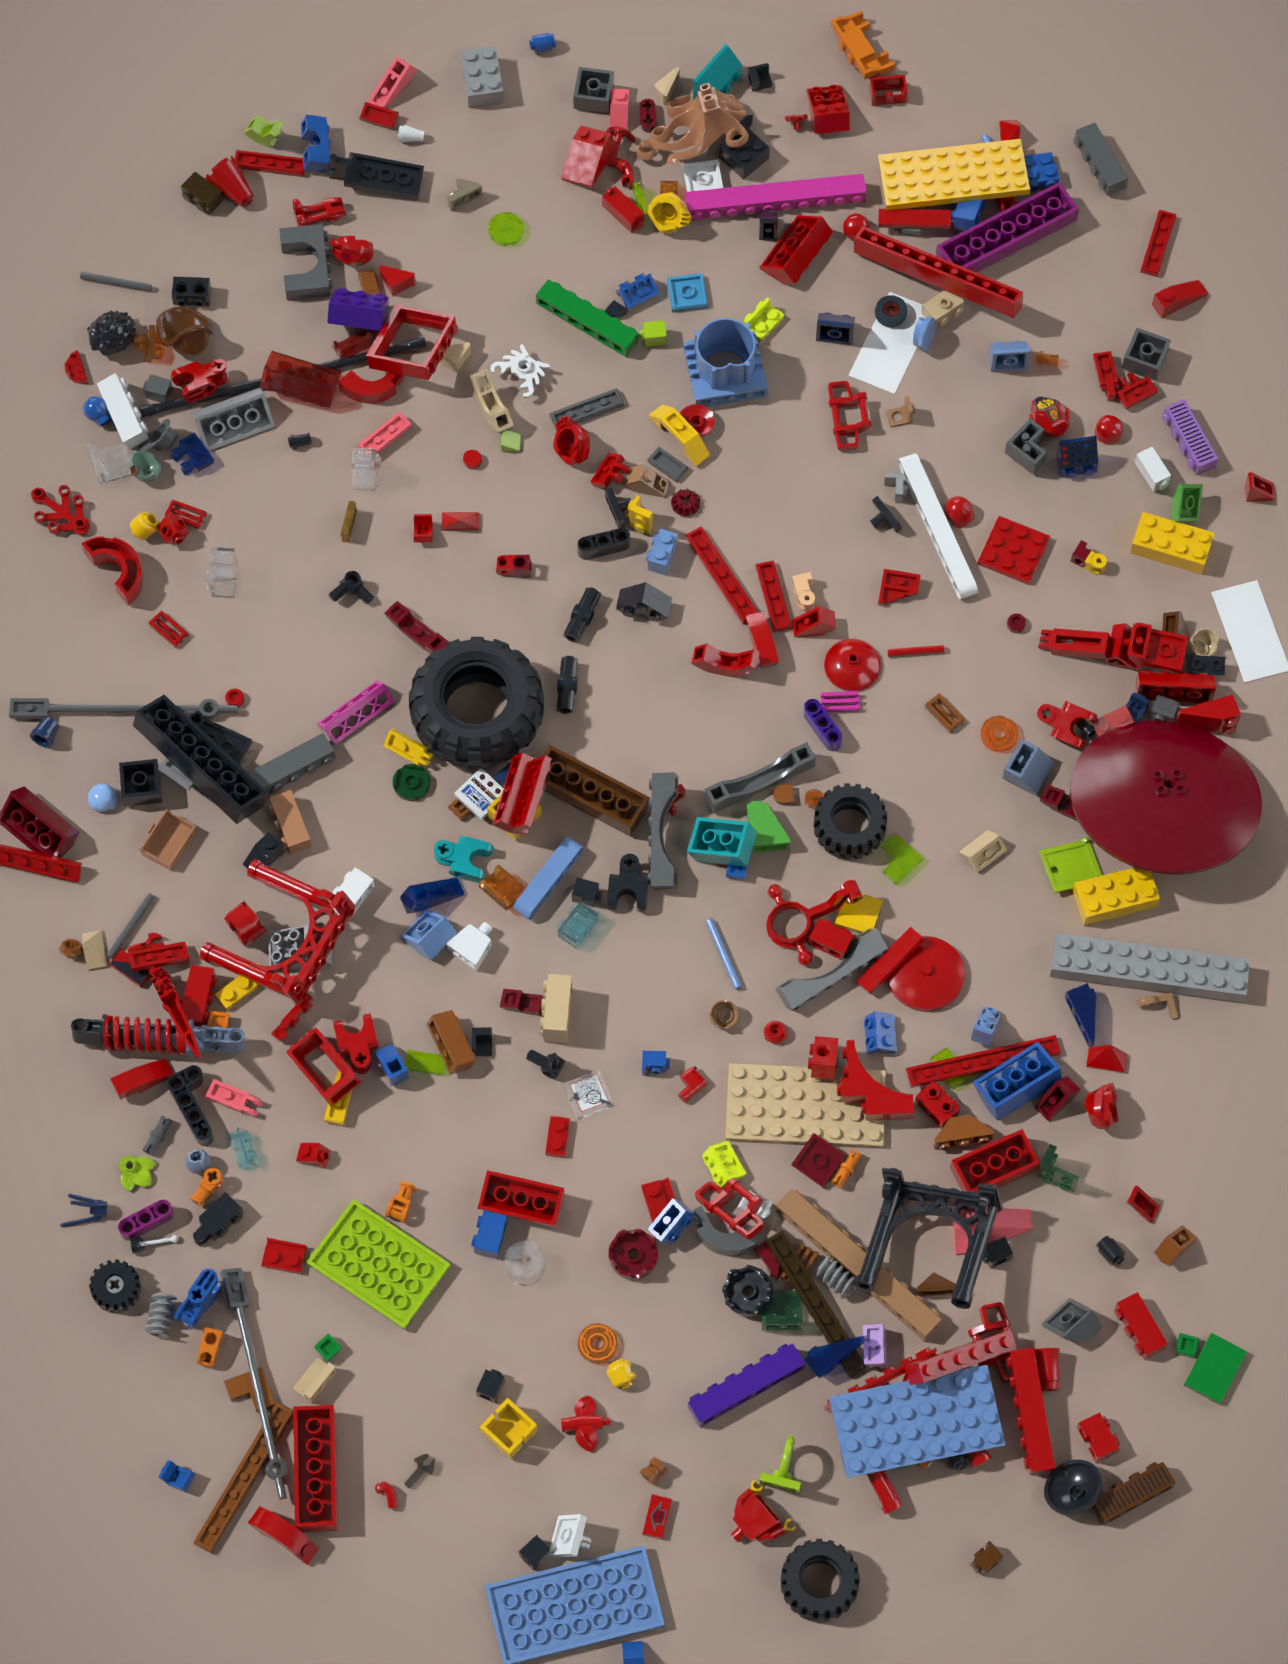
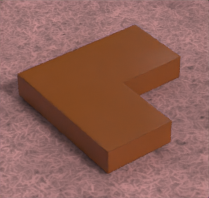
(242, 1386)

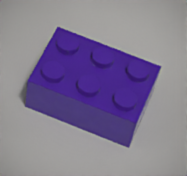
(358, 309)

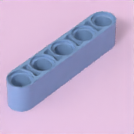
(548, 878)

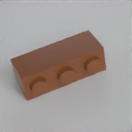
(451, 1042)

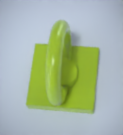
(781, 1478)

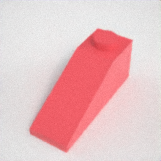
(393, 82)

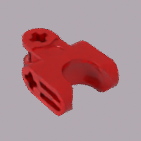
(201, 379)
(1064, 721)
(357, 1044)

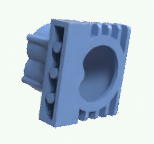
(734, 381)

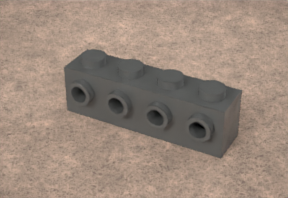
(1100, 159)

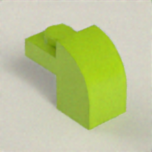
(263, 131)

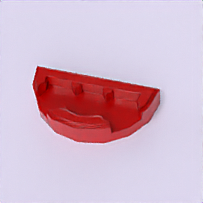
(74, 369)

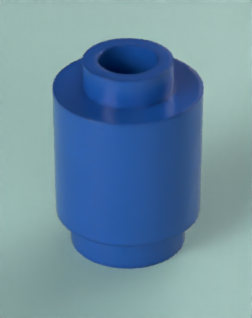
(542, 42)

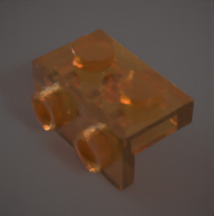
(502, 887)

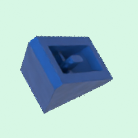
(633, 1652)

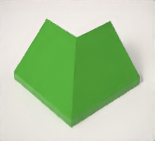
(1186, 502)

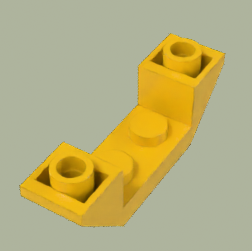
(688, 437)

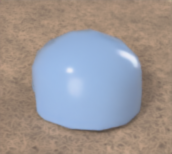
(103, 797)

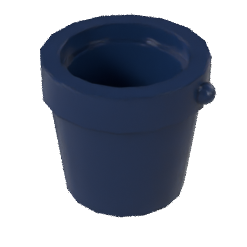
(45, 732)

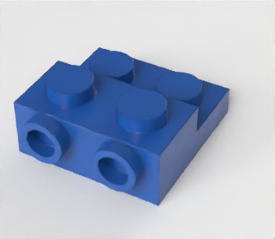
(1041, 171)

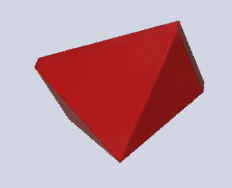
(1009, 130)
(460, 521)
(1107, 1058)
(1143, 1204)

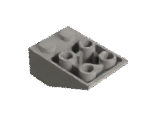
(287, 941)

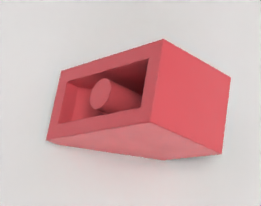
(619, 108)

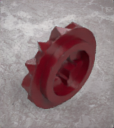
(686, 509)

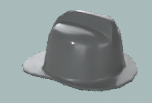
(161, 438)

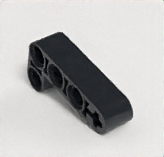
(192, 1108)

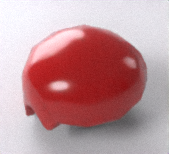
(853, 224)
(1109, 429)

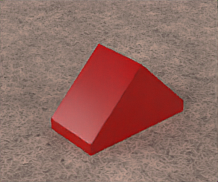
(396, 279)
(1258, 488)

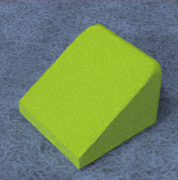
(510, 441)

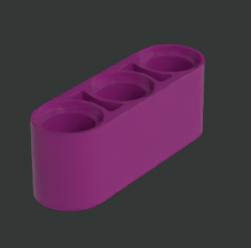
(150, 1211)

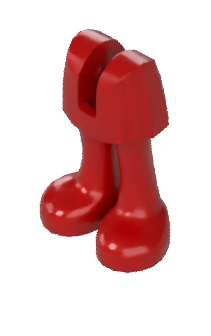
(332, 209)

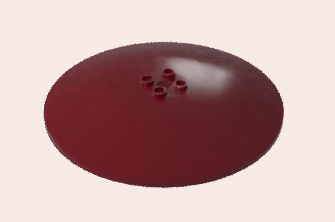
(1160, 829)

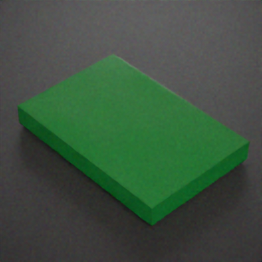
(1215, 1368)

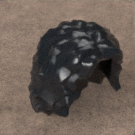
(111, 332)

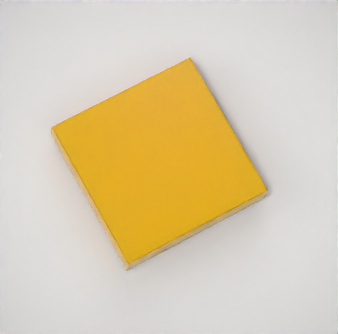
(859, 916)

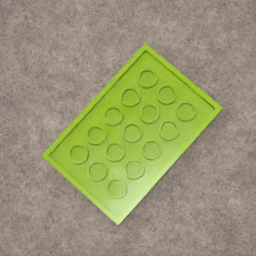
(378, 1264)

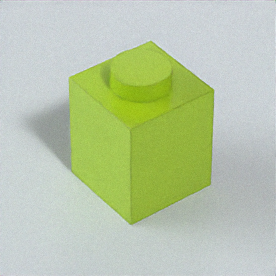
(653, 333)

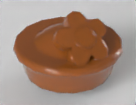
(71, 948)

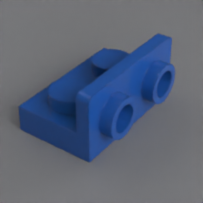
(637, 291)

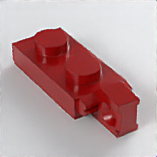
(1106, 373)
(292, 1018)

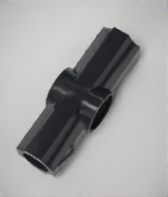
(582, 614)
(567, 684)

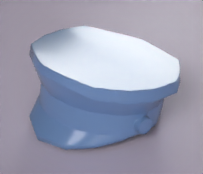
(924, 333)

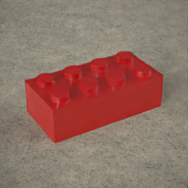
(996, 1163)

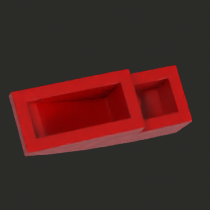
(762, 639)
(141, 1078)

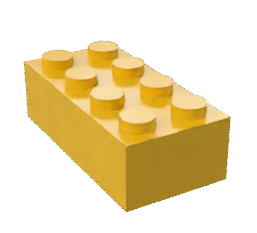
(1172, 543)
(1115, 895)

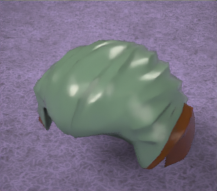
(144, 466)

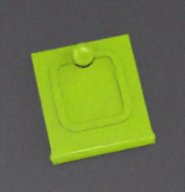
(1073, 861)

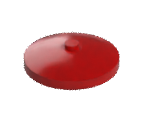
(929, 976)

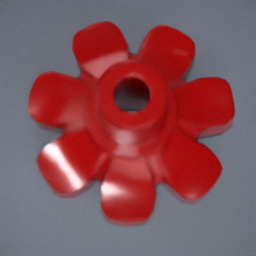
(796, 120)

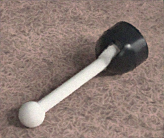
(138, 1243)

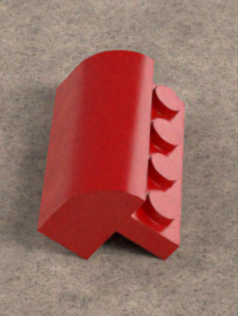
(521, 793)

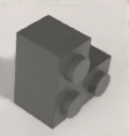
(1024, 447)

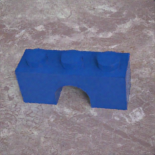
(316, 130)

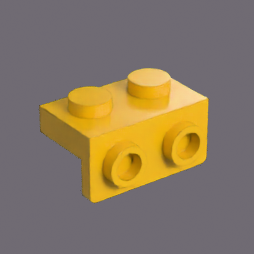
(640, 518)

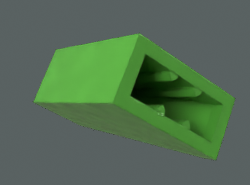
(769, 831)

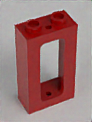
(306, 1045)

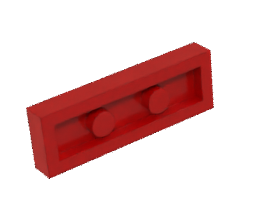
(158, 956)

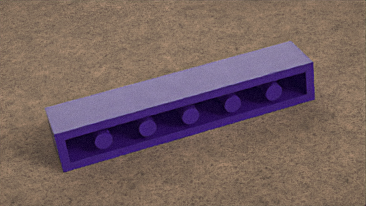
(745, 1385)

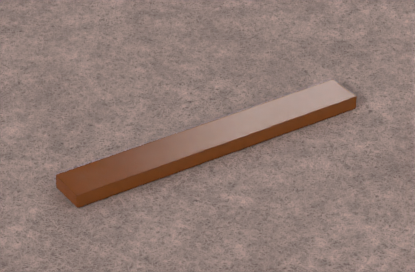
(241, 1481)

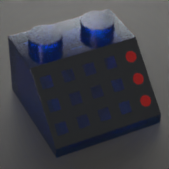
(1077, 456)

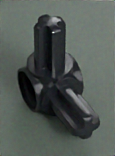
(346, 587)
(550, 1065)

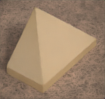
(667, 85)
(94, 950)

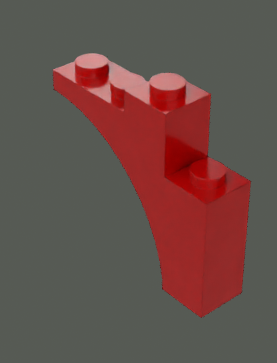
(875, 1099)

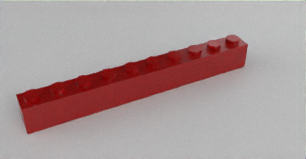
(938, 272)

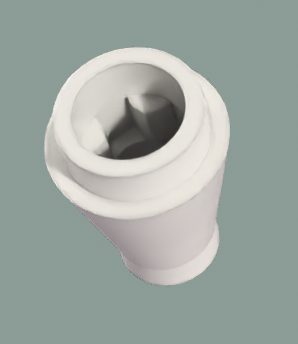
(410, 134)

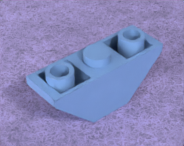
(985, 1026)

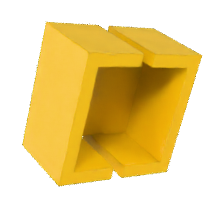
(510, 1428)

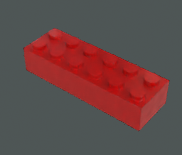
(315, 1468)

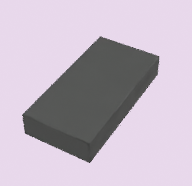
(667, 464)

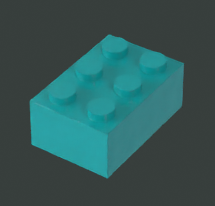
(722, 841)

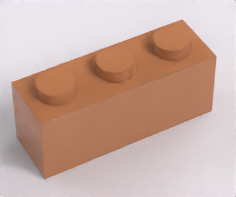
(289, 822)

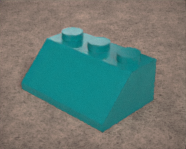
(720, 72)

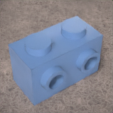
(662, 551)

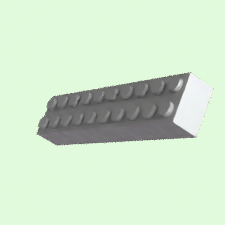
(1149, 968)

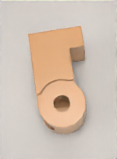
(804, 596)

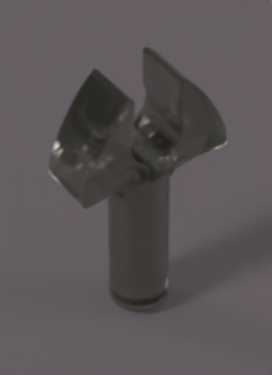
(420, 1470)

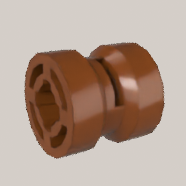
(654, 1471)

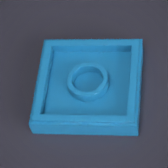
(687, 292)

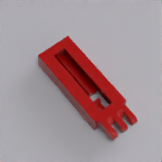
(1084, 644)

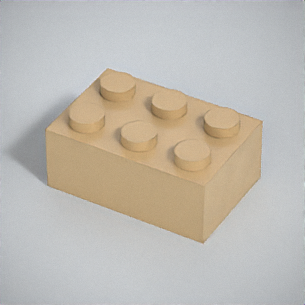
(556, 1008)

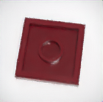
(818, 1160)

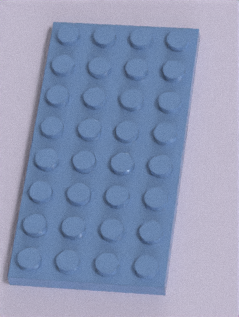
(916, 1422)
(574, 1606)

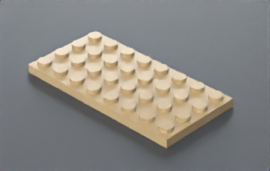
(790, 1106)

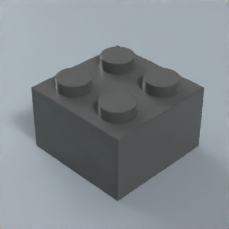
(593, 89)
(1146, 353)

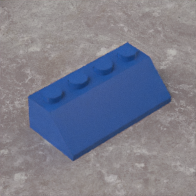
(1017, 1081)

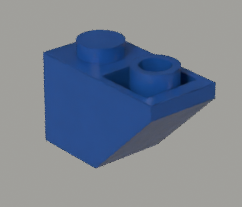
(392, 1064)

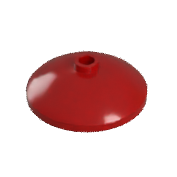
(852, 674)

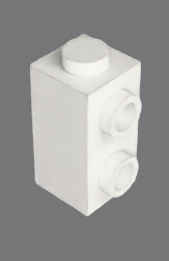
(1153, 469)

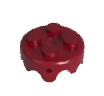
(629, 1241)

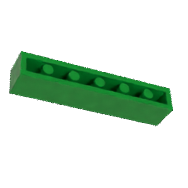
(587, 318)

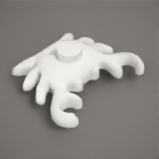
(523, 367)

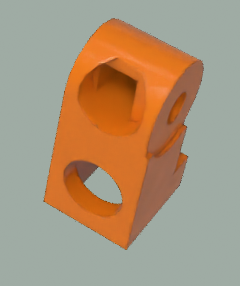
(210, 1347)

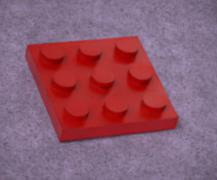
(1013, 550)

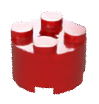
(245, 922)

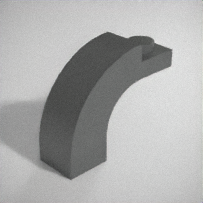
(721, 1243)

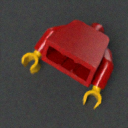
(756, 1518)

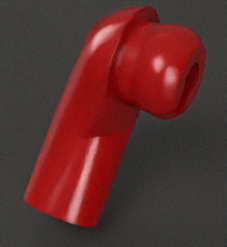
(389, 1492)

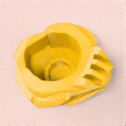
(668, 213)

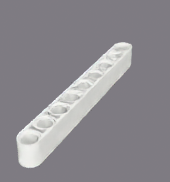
(937, 526)

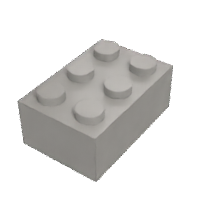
(482, 76)

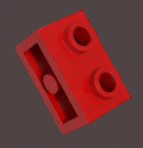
(937, 1104)

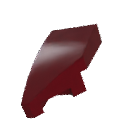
(769, 1260)

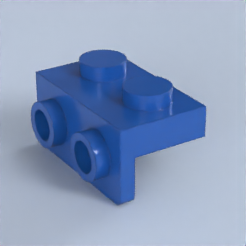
(880, 1032)

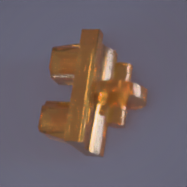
(146, 343)

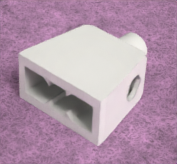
(471, 945)

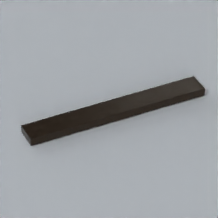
(812, 1298)

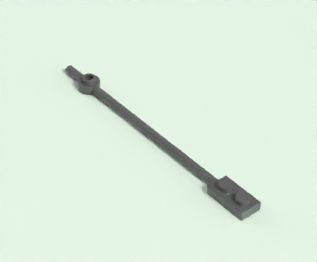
(39, 707)
(238, 1299)

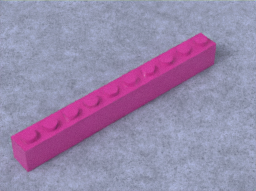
(776, 196)

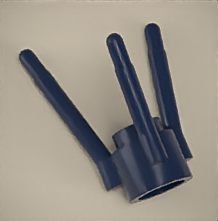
(97, 1208)

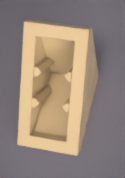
(456, 356)

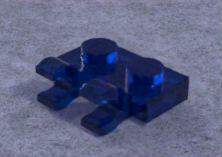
(195, 450)

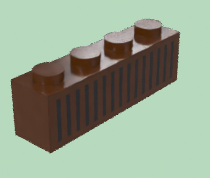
(1134, 1492)

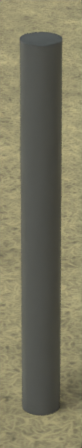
(116, 281)
(130, 926)

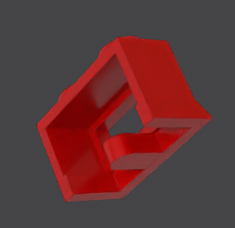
(887, 83)

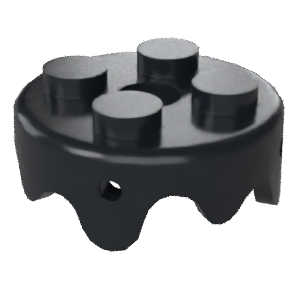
(741, 1279)

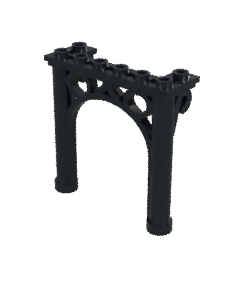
(898, 1191)

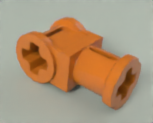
(207, 1187)
(400, 1204)

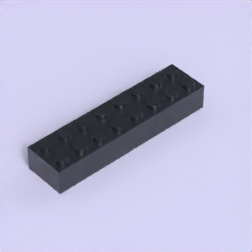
(200, 759)

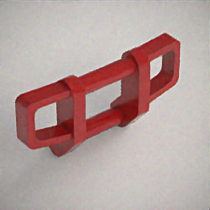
(836, 403)
(723, 1197)
(986, 1327)

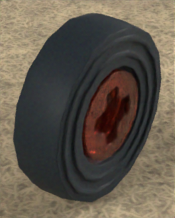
(899, 311)

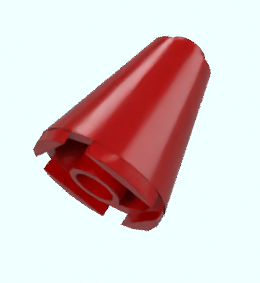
(230, 179)

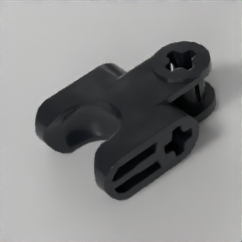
(628, 883)

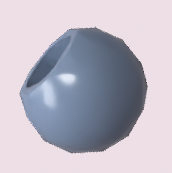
(198, 1161)

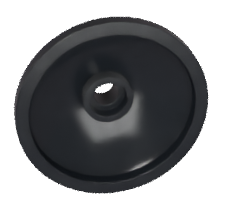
(1068, 1481)

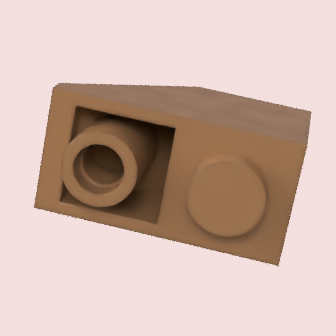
(646, 481)

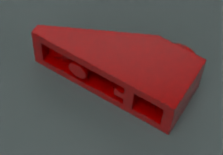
(1177, 297)

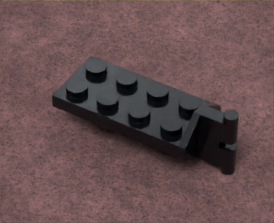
(377, 174)

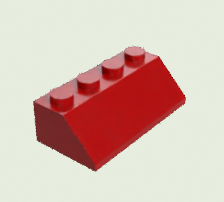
(796, 248)
(1178, 687)
(521, 1198)

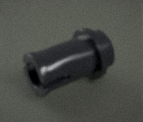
(299, 440)
(1086, 729)

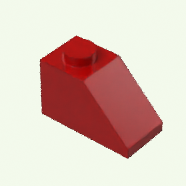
(814, 622)

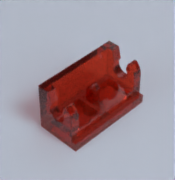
(353, 344)

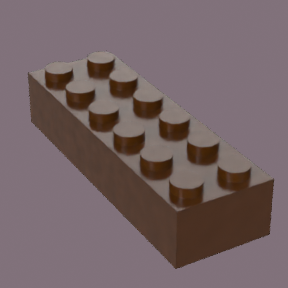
(594, 792)

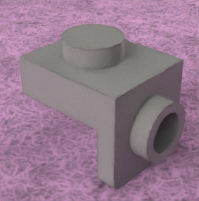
(896, 480)

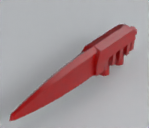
(172, 1004)

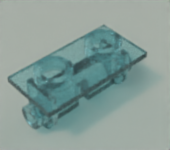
(242, 1140)

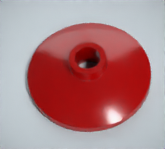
(700, 414)

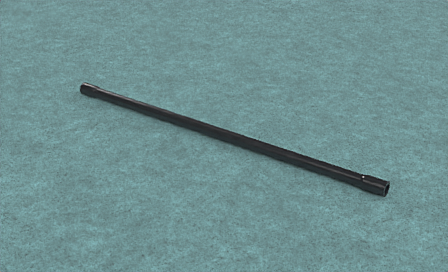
(154, 409)

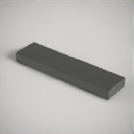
(590, 407)

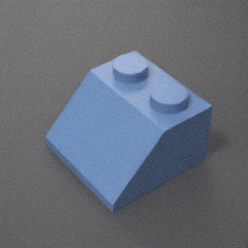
(1009, 355)
(429, 934)

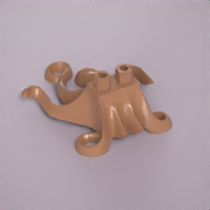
(708, 118)

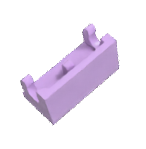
(876, 1346)

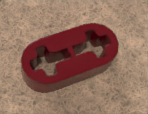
(647, 115)

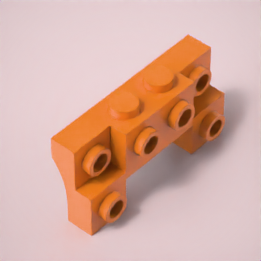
(857, 48)

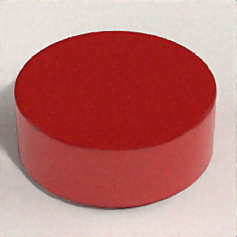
(472, 459)
(234, 697)

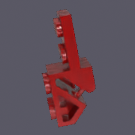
(1146, 646)

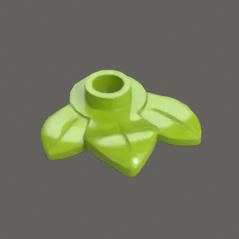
(138, 1174)

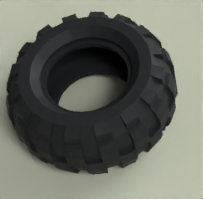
(476, 662)

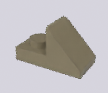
(467, 192)

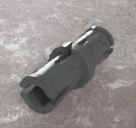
(157, 1135)

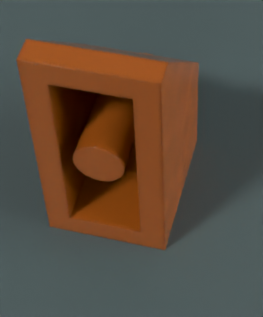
(1175, 1245)

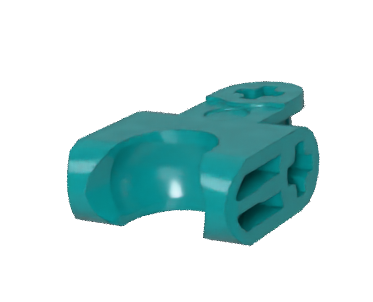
(460, 856)

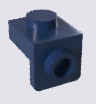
(1137, 706)

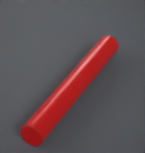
(915, 650)

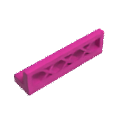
(353, 705)

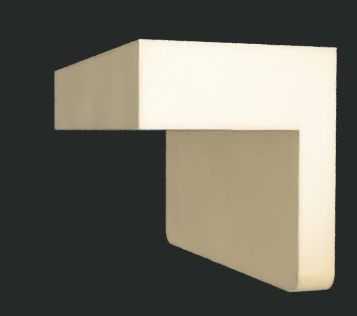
(983, 850)
(315, 1379)

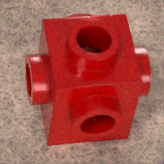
(173, 529)

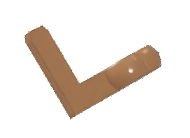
(1160, 998)

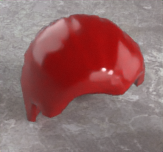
(959, 511)

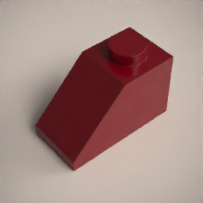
(1057, 1097)

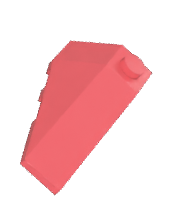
(1006, 1224)

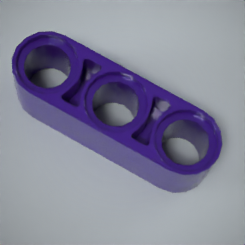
(822, 716)

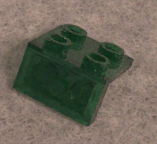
(1050, 1174)
(783, 1312)

